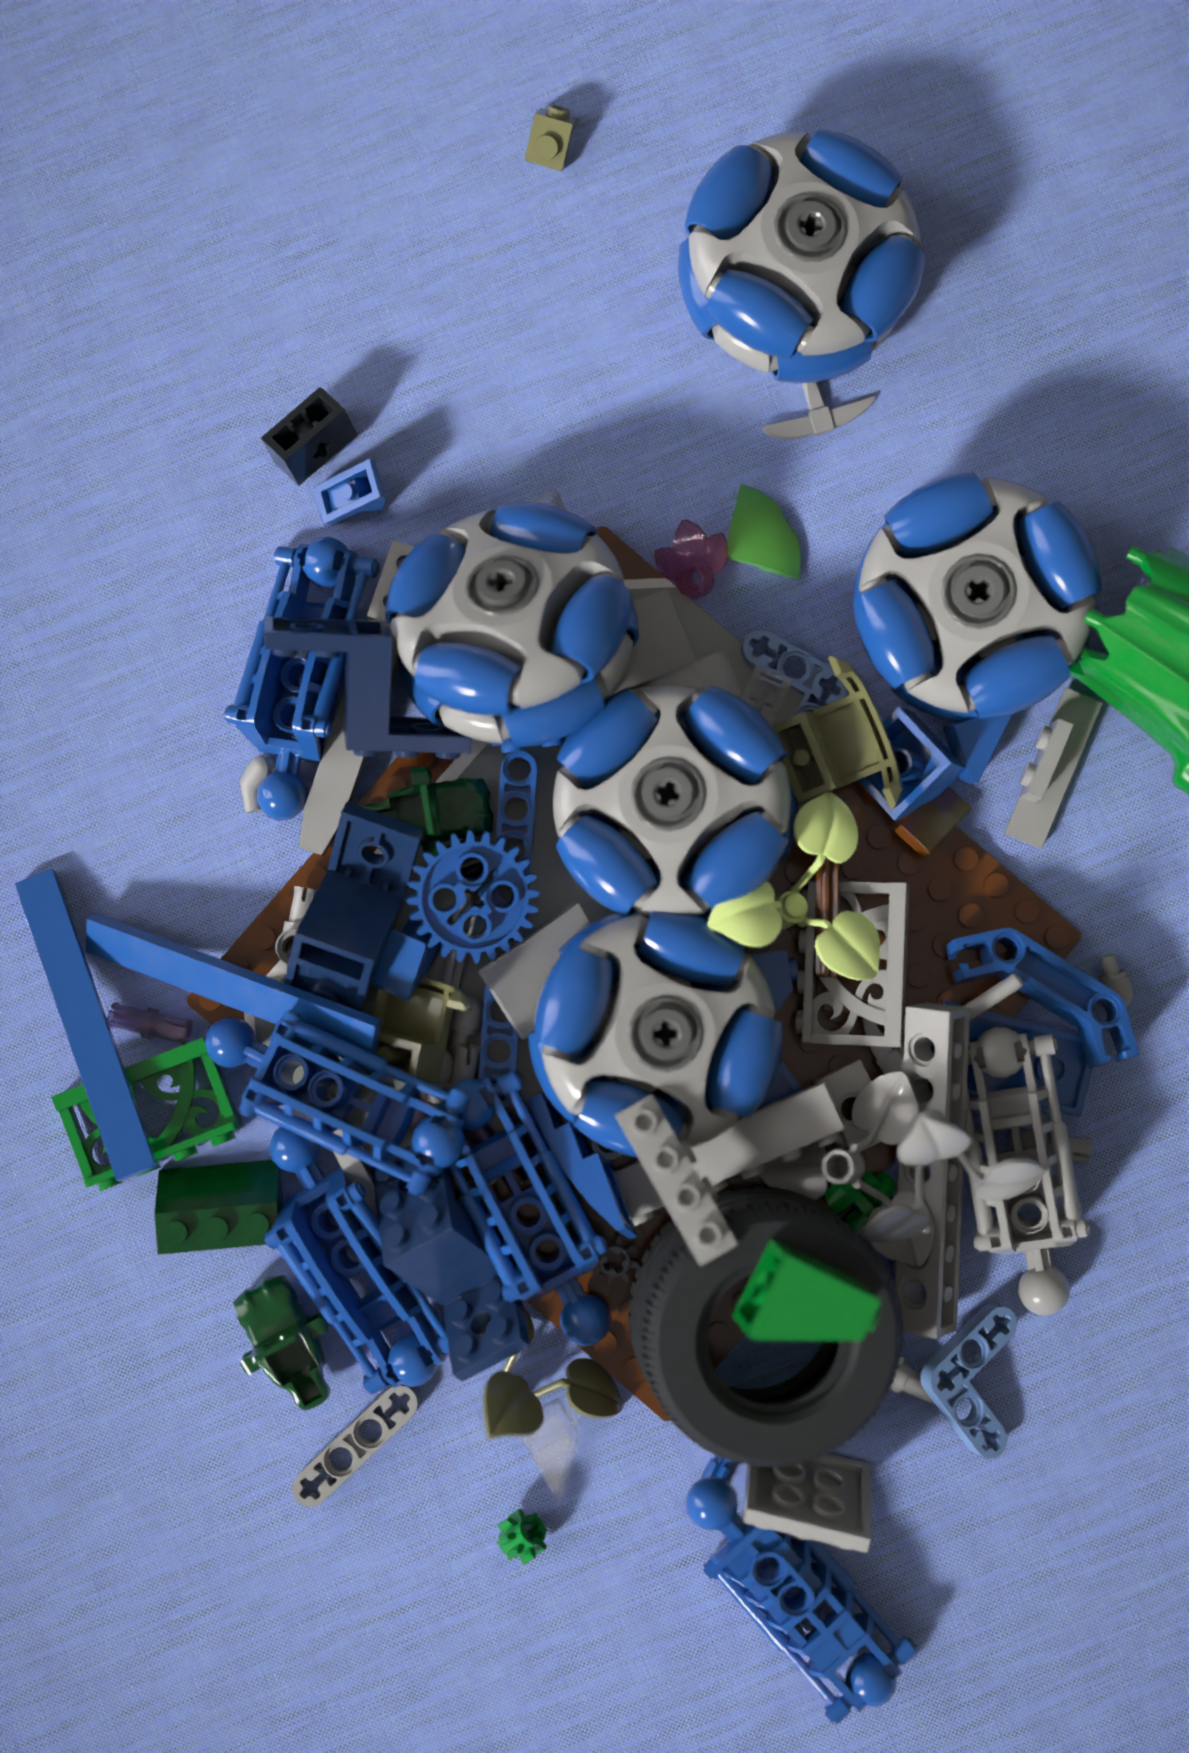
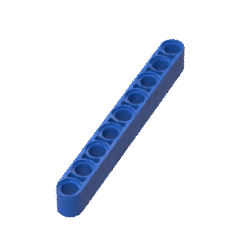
(523, 831)

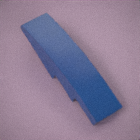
(589, 1173)

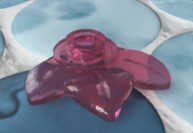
(693, 553)

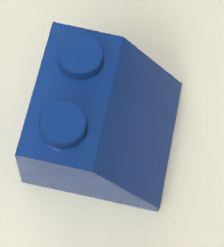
(923, 762)

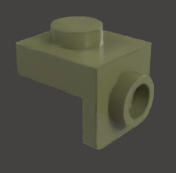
(551, 137)

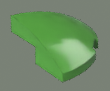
(763, 536)

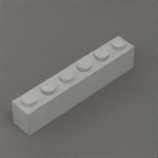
(769, 1134)

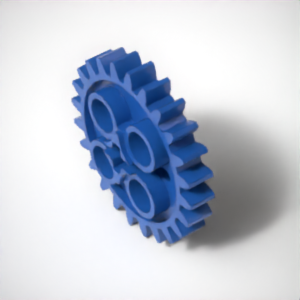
(445, 872)

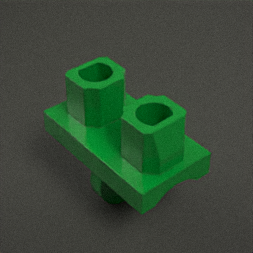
(845, 1195)

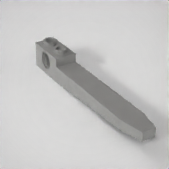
(341, 768)

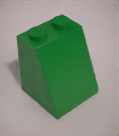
(804, 1300)

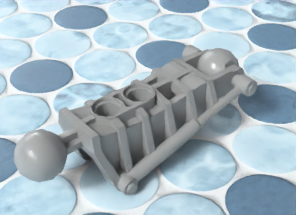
(1002, 1054)

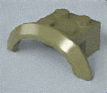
(839, 743)
(417, 1030)

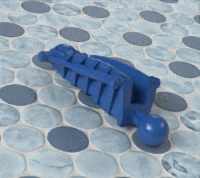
(270, 682)
(435, 1140)
(326, 1269)
(584, 1316)
(760, 1593)

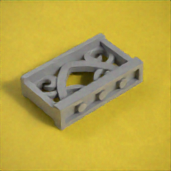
(885, 1011)

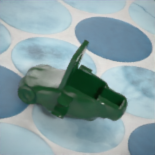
(440, 807)
(284, 1340)

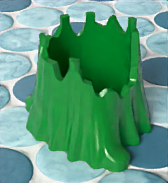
(1148, 656)

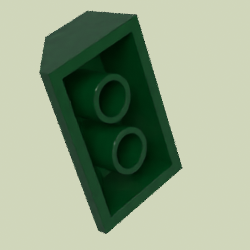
(216, 1206)

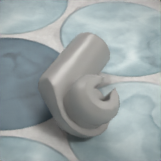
(250, 780)

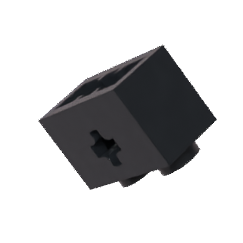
(309, 436)

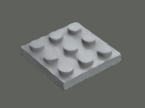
(813, 1500)

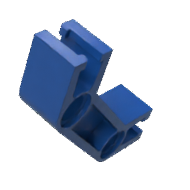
(1054, 986)

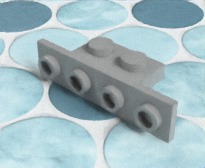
(1053, 767)
(676, 1180)

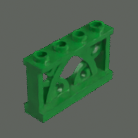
(181, 1067)

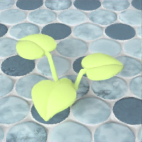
(755, 920)

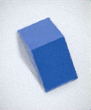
(974, 744)

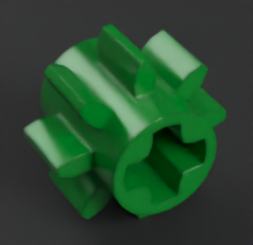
(522, 1536)

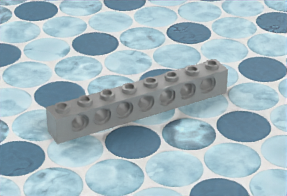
(948, 1029)

